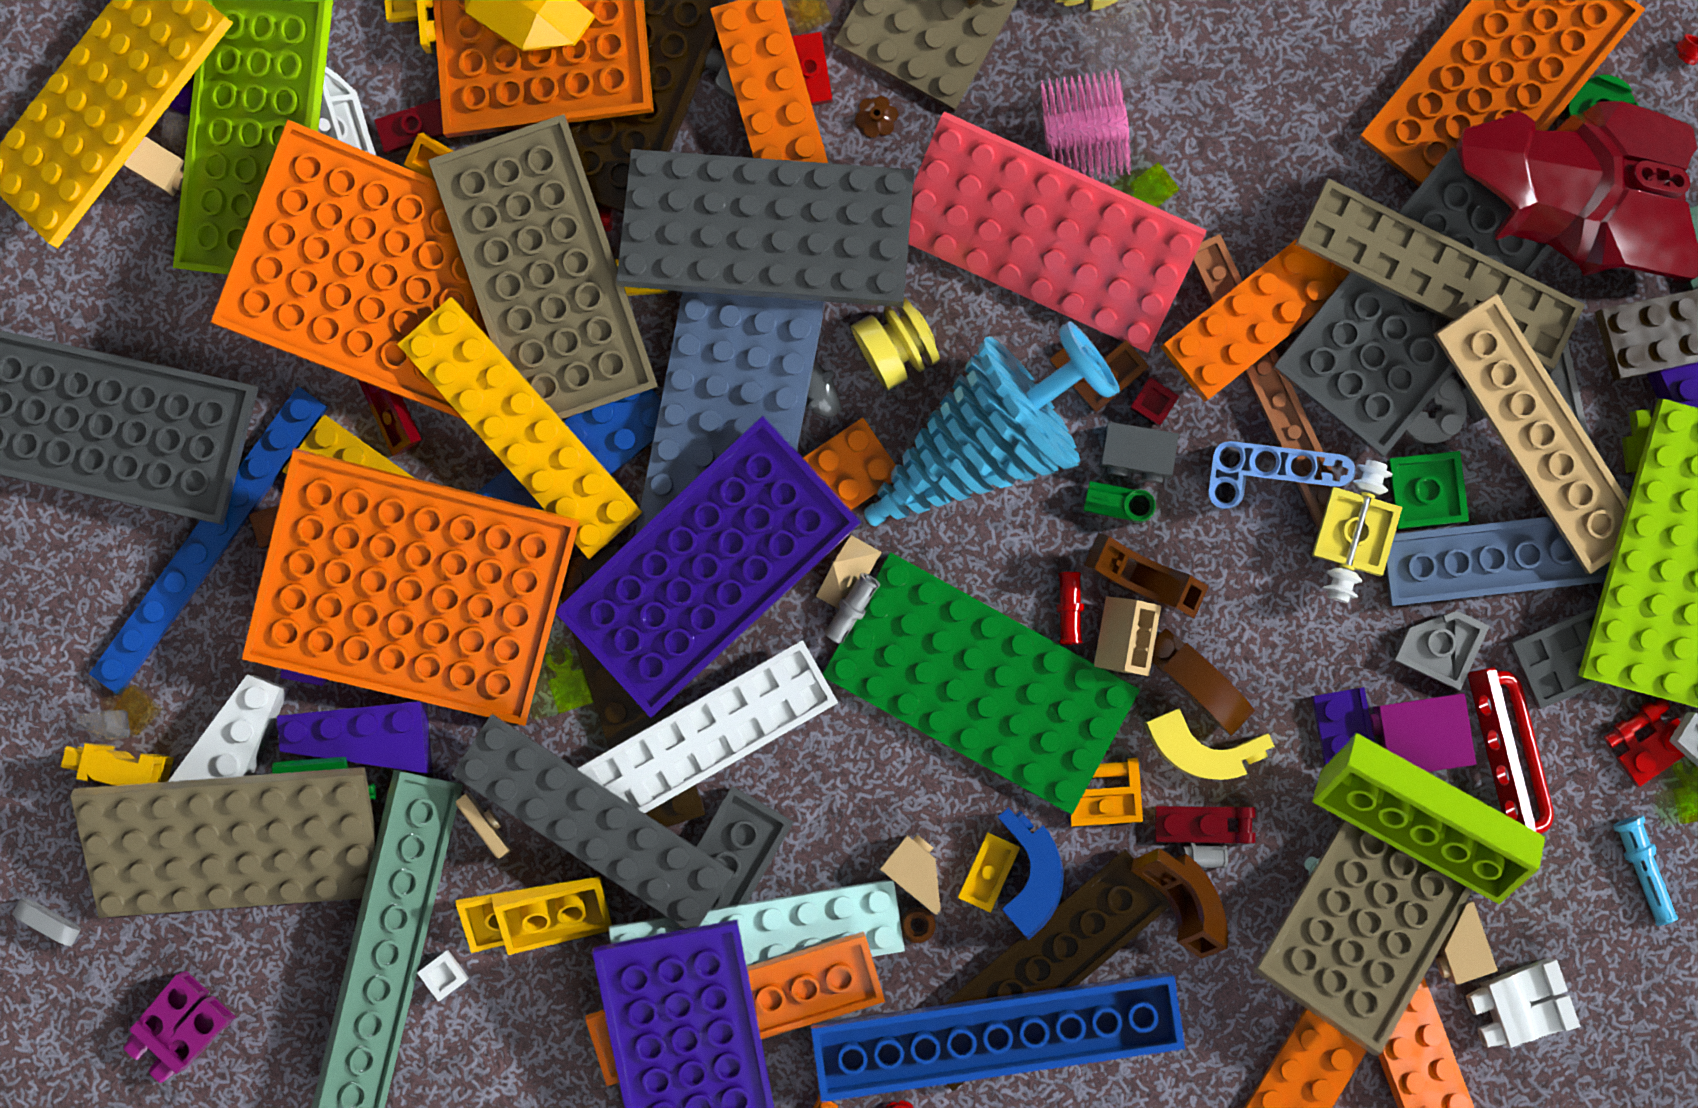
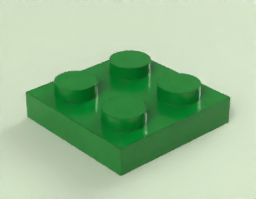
(1428, 489)

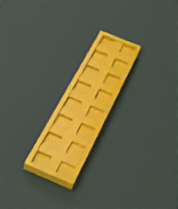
(519, 425)

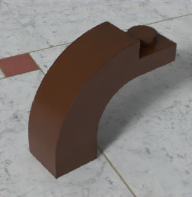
(1145, 577)

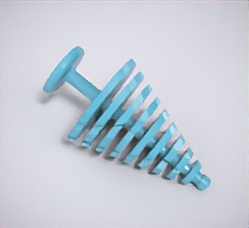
(992, 429)

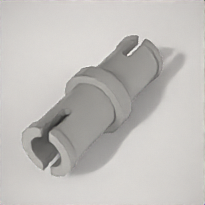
(852, 608)

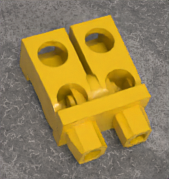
(116, 768)

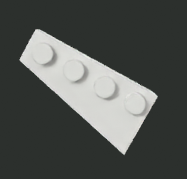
(237, 733)

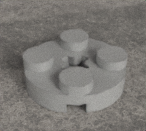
(1446, 421)

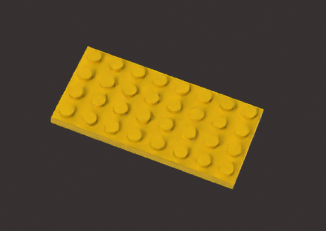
(102, 107)

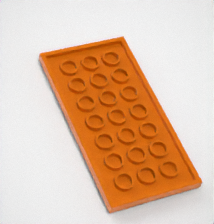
(1492, 64)

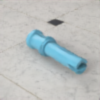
(1636, 853)

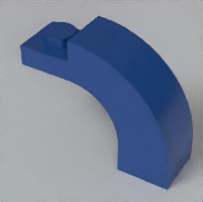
(1043, 891)

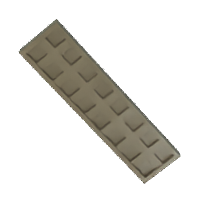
(1432, 268)

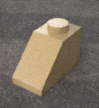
(157, 166)
(915, 871)
(1465, 949)

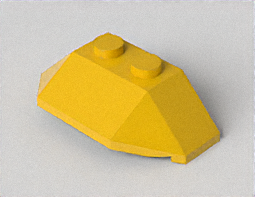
(533, 22)

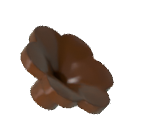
(880, 124)

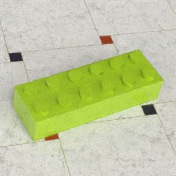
(1429, 819)

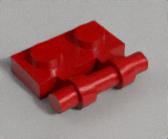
(1654, 752)

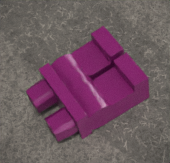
(169, 1037)

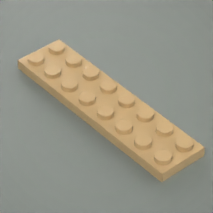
(1537, 429)

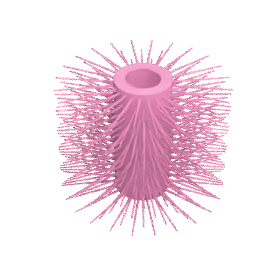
(1087, 126)

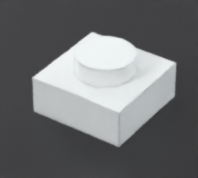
(443, 975)

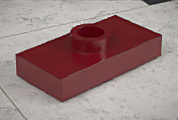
(401, 128)

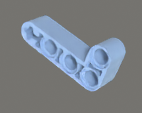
(1282, 471)

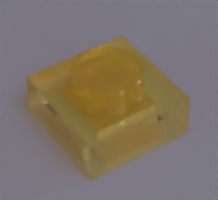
(809, 13)

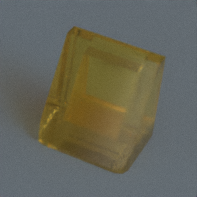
(140, 708)

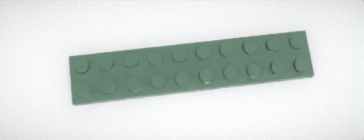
(387, 942)

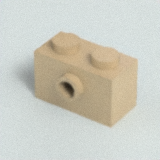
(1127, 636)

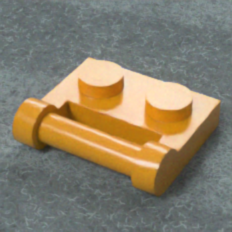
(1111, 804)

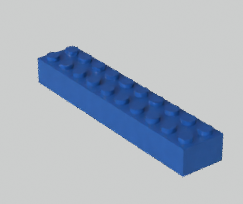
(997, 1036)

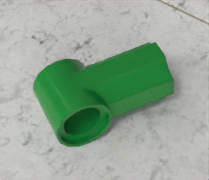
(1115, 501)

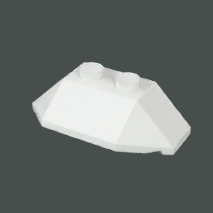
(342, 114)

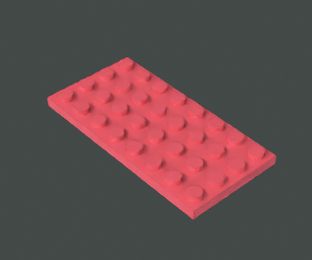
(1049, 232)

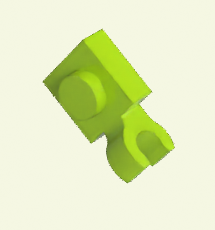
(1633, 445)

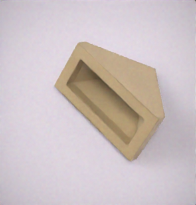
(852, 560)

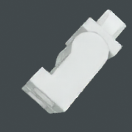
(1514, 1009)

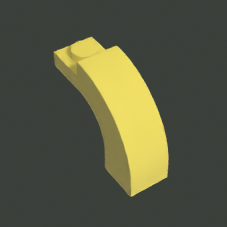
(1179, 747)

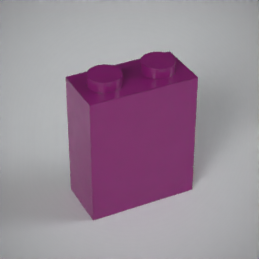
(1427, 731)

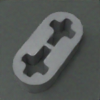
(46, 921)

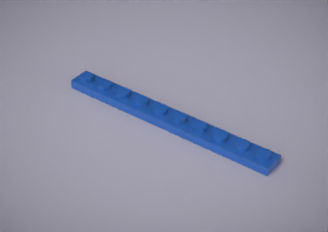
(207, 543)

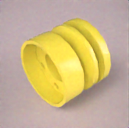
(895, 343)

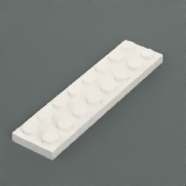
(715, 730)

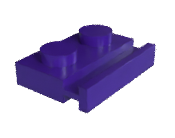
(1340, 718)

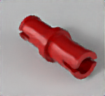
(1070, 608)

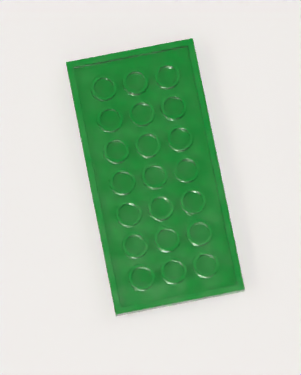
(982, 684)

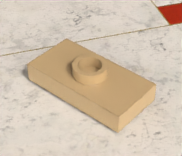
(485, 824)

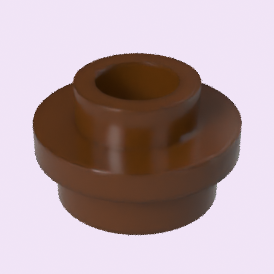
(929, 925)

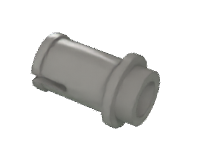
(1207, 855)

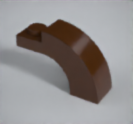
(1201, 682)
(1192, 897)

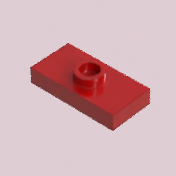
(814, 66)

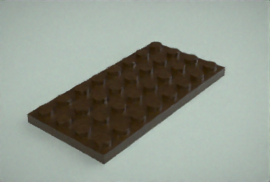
(678, 47)

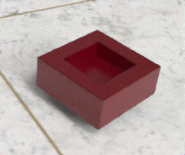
(1154, 402)

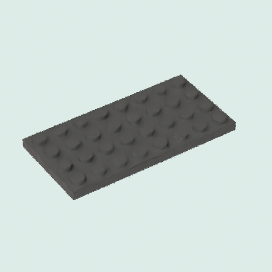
(766, 228)
(1375, 353)
(121, 427)

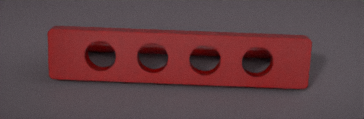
(1484, 686)

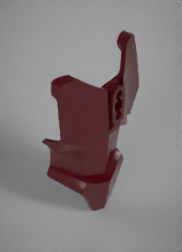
(1593, 186)

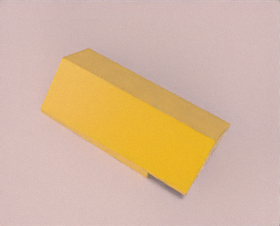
(535, 915)

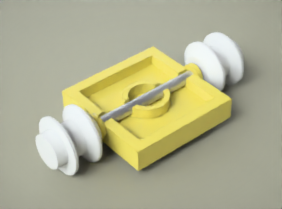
(1357, 531)

